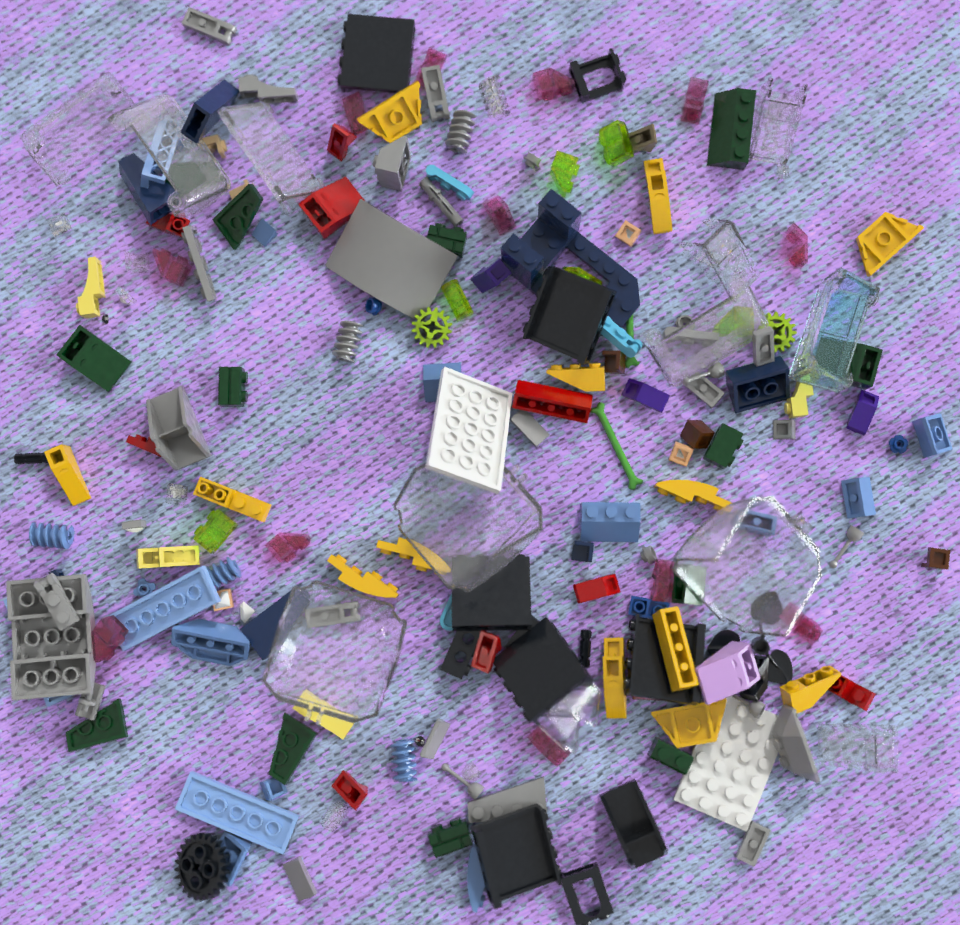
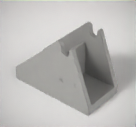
(176, 429)

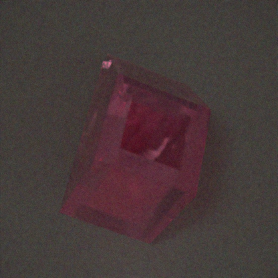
(552, 83)
(171, 268)
(286, 544)
(107, 637)

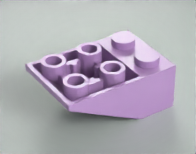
(727, 672)

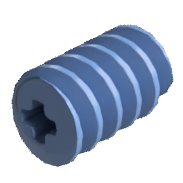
(50, 537)
(224, 572)
(404, 761)

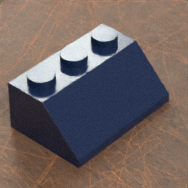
(758, 386)

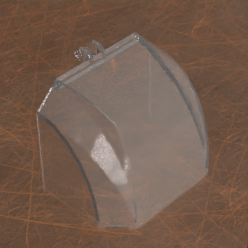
(466, 529)
(752, 565)
(334, 652)

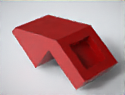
(170, 224)
(596, 588)
(852, 692)

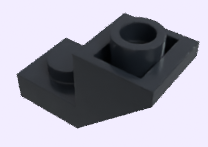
(757, 690)

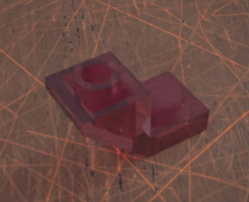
(694, 100)
(799, 254)
(807, 629)

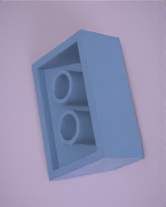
(610, 521)

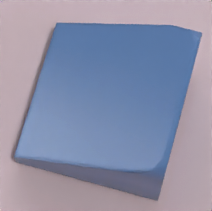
(264, 232)
(273, 788)

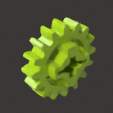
(433, 319)
(780, 338)

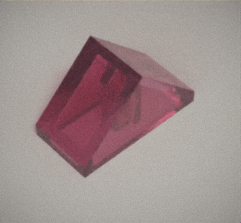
(499, 214)

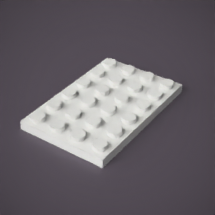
(469, 431)
(732, 771)

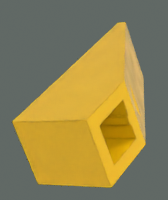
(585, 378)
(68, 473)
(808, 689)

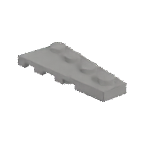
(200, 262)
(507, 801)

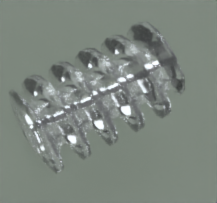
(493, 98)

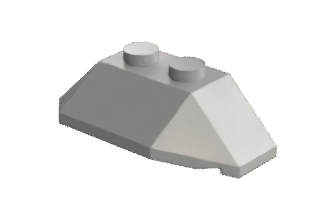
(792, 745)

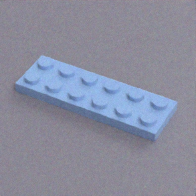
(167, 607)
(237, 812)

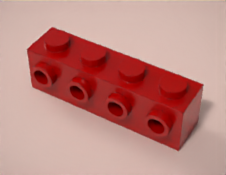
(552, 401)

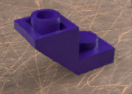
(491, 276)
(645, 394)
(863, 412)

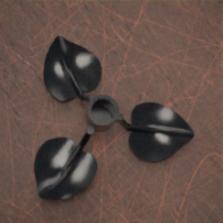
(779, 662)

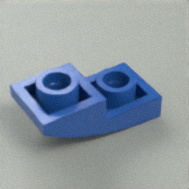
(645, 607)

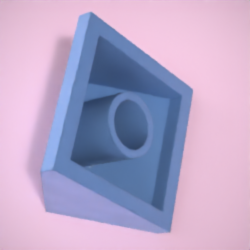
(431, 378)
(932, 435)
(237, 849)

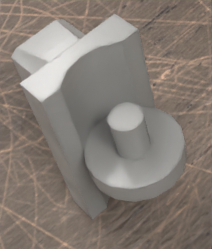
(89, 703)

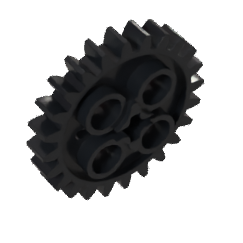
(202, 866)

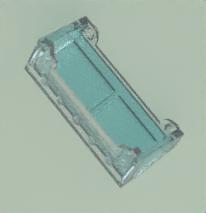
(833, 331)

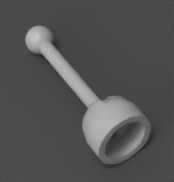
(714, 371)
(853, 534)
(755, 708)
(474, 788)

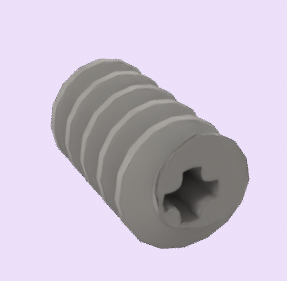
(459, 131)
(347, 340)

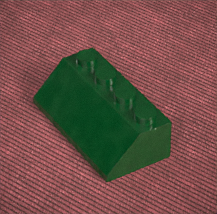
(731, 128)

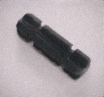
(30, 458)
(585, 647)

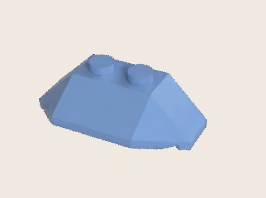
(211, 641)

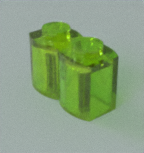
(616, 143)
(214, 531)

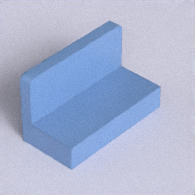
(858, 497)

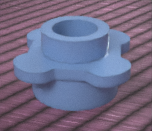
(150, 587)

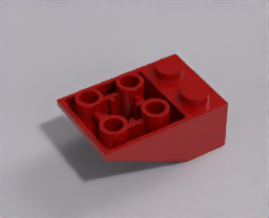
(331, 206)

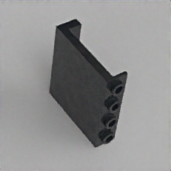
(376, 53)
(569, 313)
(497, 603)
(646, 665)
(540, 670)
(516, 853)

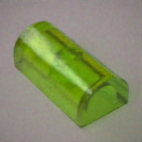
(457, 300)

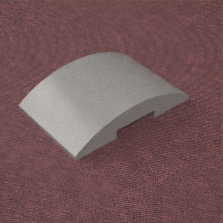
(390, 260)
(44, 657)

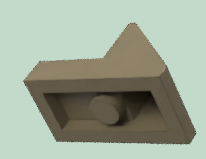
(643, 139)

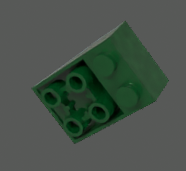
(94, 358)
(864, 365)

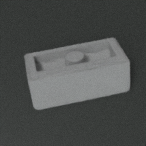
(529, 427)
(434, 739)
(300, 878)

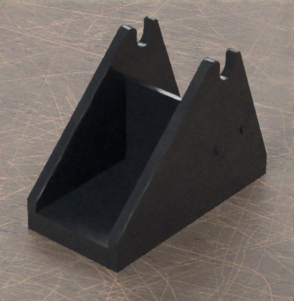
(634, 824)

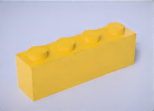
(675, 649)

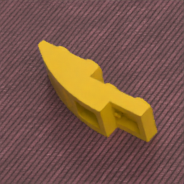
(658, 196)
(686, 490)
(232, 499)
(405, 550)
(369, 583)
(613, 678)

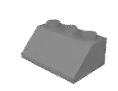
(393, 163)

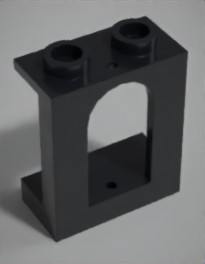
(611, 61)
(579, 874)

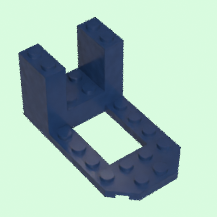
(553, 234)

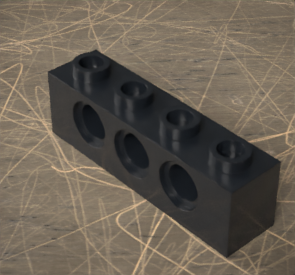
(450, 663)

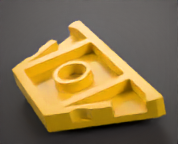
(395, 115)
(884, 240)
(692, 724)

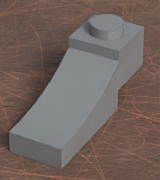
(251, 87)

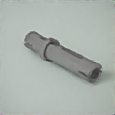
(440, 201)

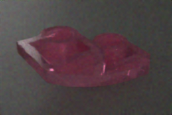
(432, 58)
(354, 108)
(663, 581)
(548, 747)

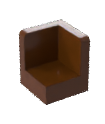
(614, 362)
(697, 434)
(937, 559)

